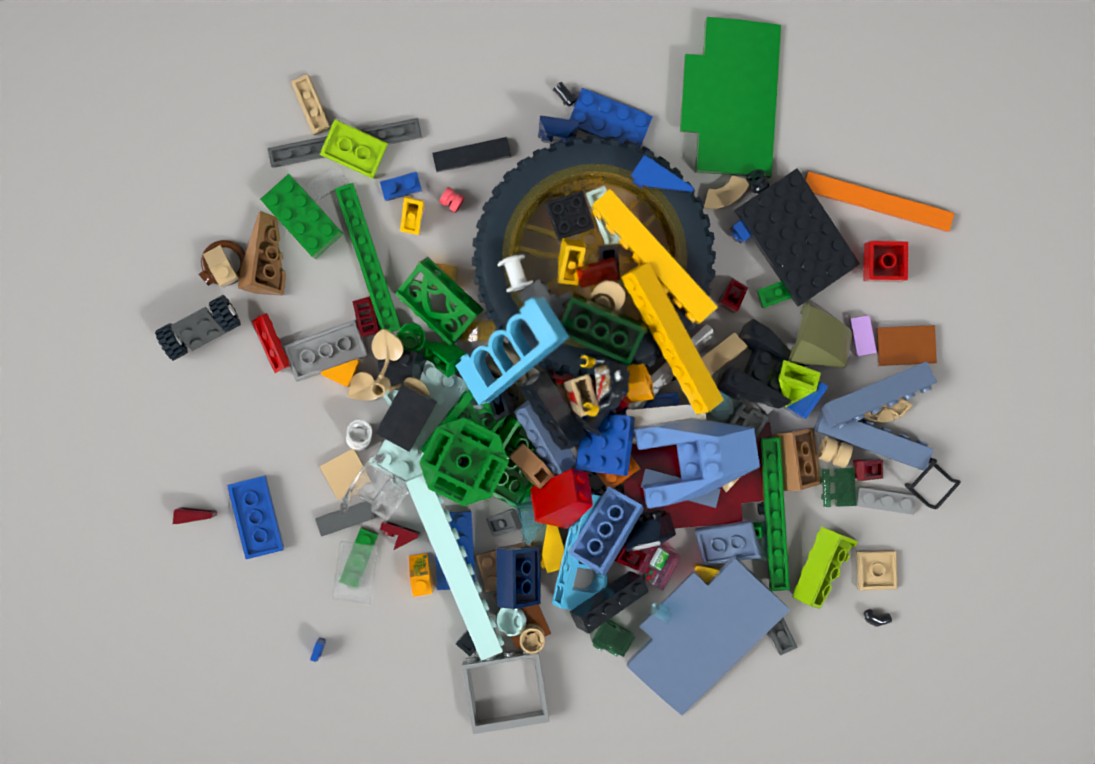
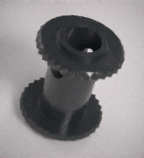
(592, 423)

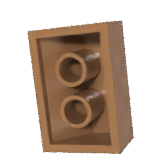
(799, 459)

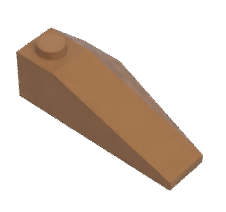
(262, 263)

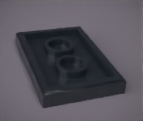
(406, 417)

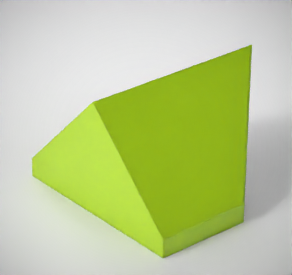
(797, 381)

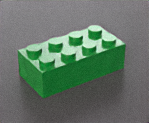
(301, 216)

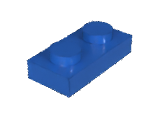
(401, 186)

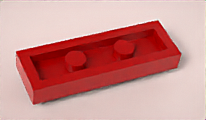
(271, 343)

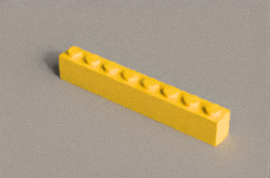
(647, 249)
(672, 338)

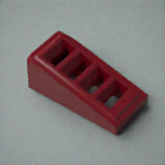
(366, 333)
(186, 515)

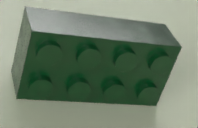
(602, 328)

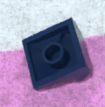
(556, 129)

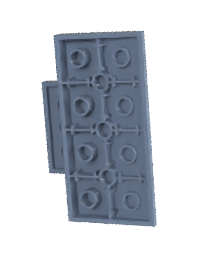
(707, 633)

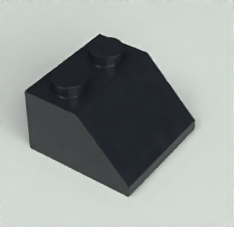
(408, 365)
(650, 531)

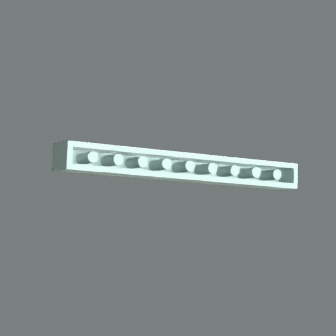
(455, 568)

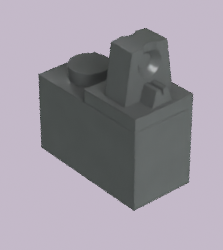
(540, 290)

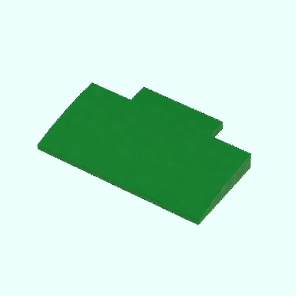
(732, 96)

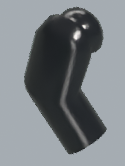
(876, 620)

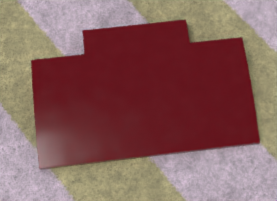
(688, 513)

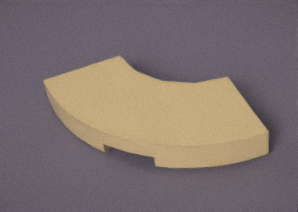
(726, 195)
(891, 413)

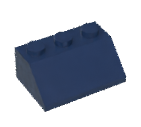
(518, 576)

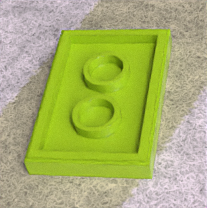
(353, 148)

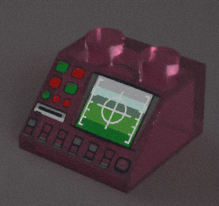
(659, 565)

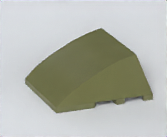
(821, 339)

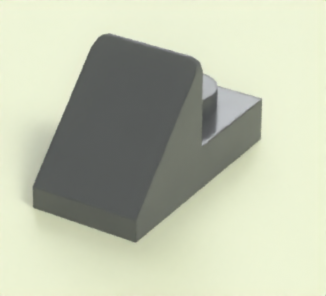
(504, 522)

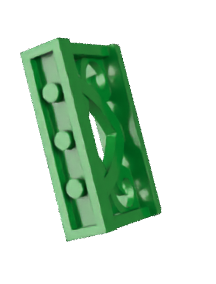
(421, 303)
(464, 406)

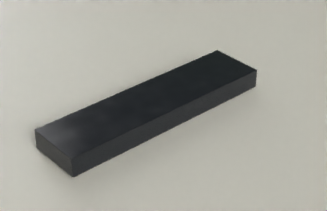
(471, 154)

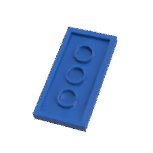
(609, 118)
(255, 517)
(463, 523)

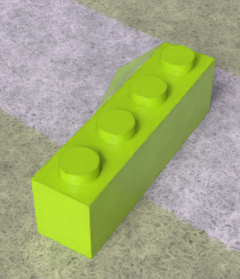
(822, 567)

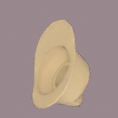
(609, 294)

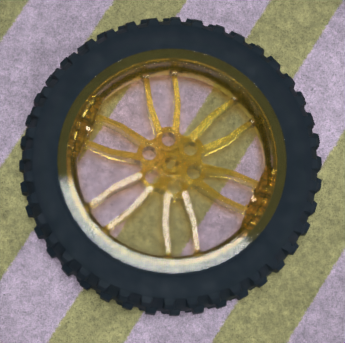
(568, 170)

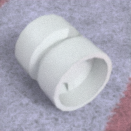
(358, 435)

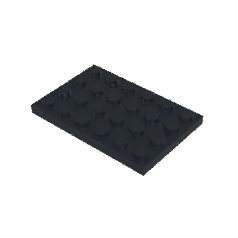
(797, 237)

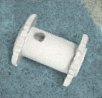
(515, 273)

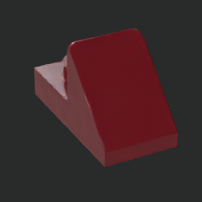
(868, 469)
(404, 534)

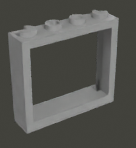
(510, 721)

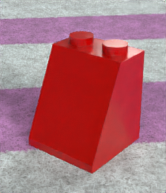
(562, 499)

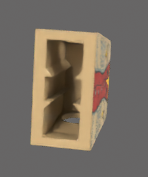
(580, 392)

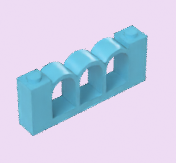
(547, 331)
(565, 594)

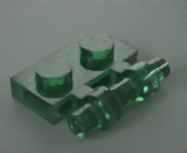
(844, 487)

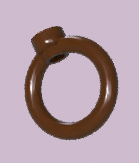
(206, 273)

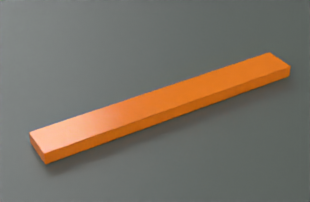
(879, 202)

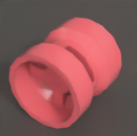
(452, 199)

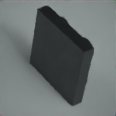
(570, 215)

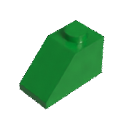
(443, 357)

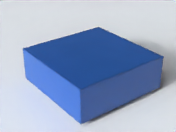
(318, 649)

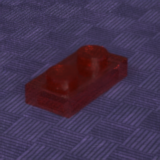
(597, 272)

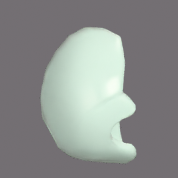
(511, 621)

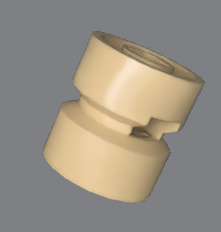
(837, 452)
(532, 638)

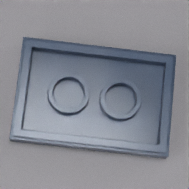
(724, 541)

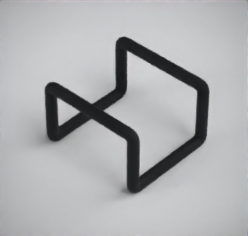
(932, 461)

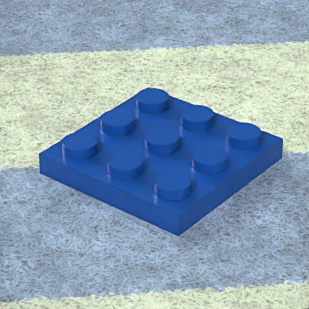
(611, 450)

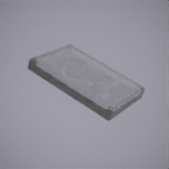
(355, 572)

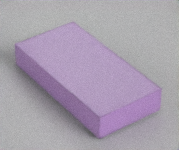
(863, 335)

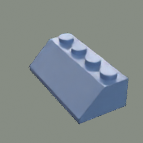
(606, 531)

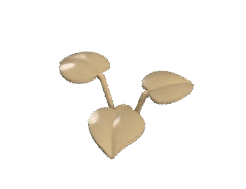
(365, 387)

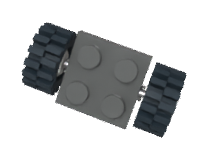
(198, 328)

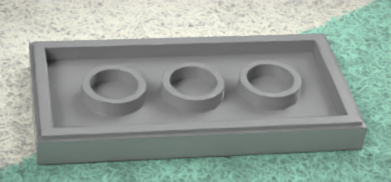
(325, 350)

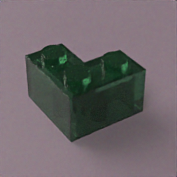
(612, 638)

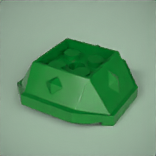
(476, 479)

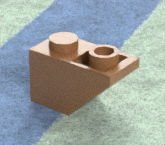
(531, 466)

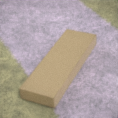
(311, 104)
(723, 353)

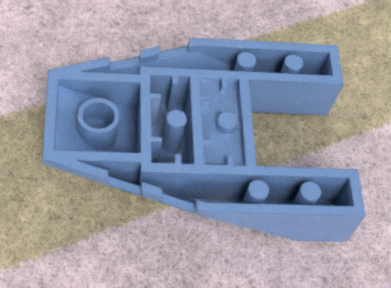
(707, 455)

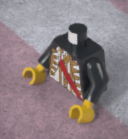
(610, 383)

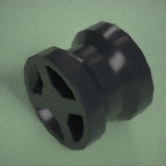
(757, 181)

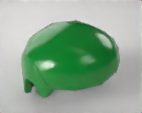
(412, 337)

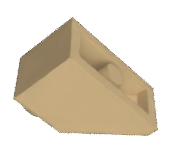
(221, 266)

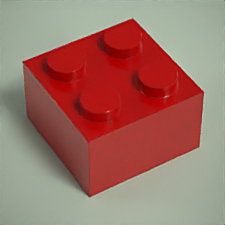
(885, 261)

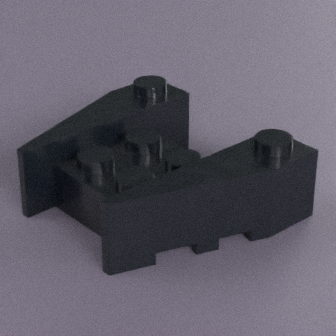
(761, 375)

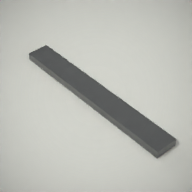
(310, 149)

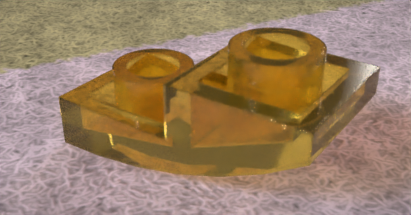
(479, 331)

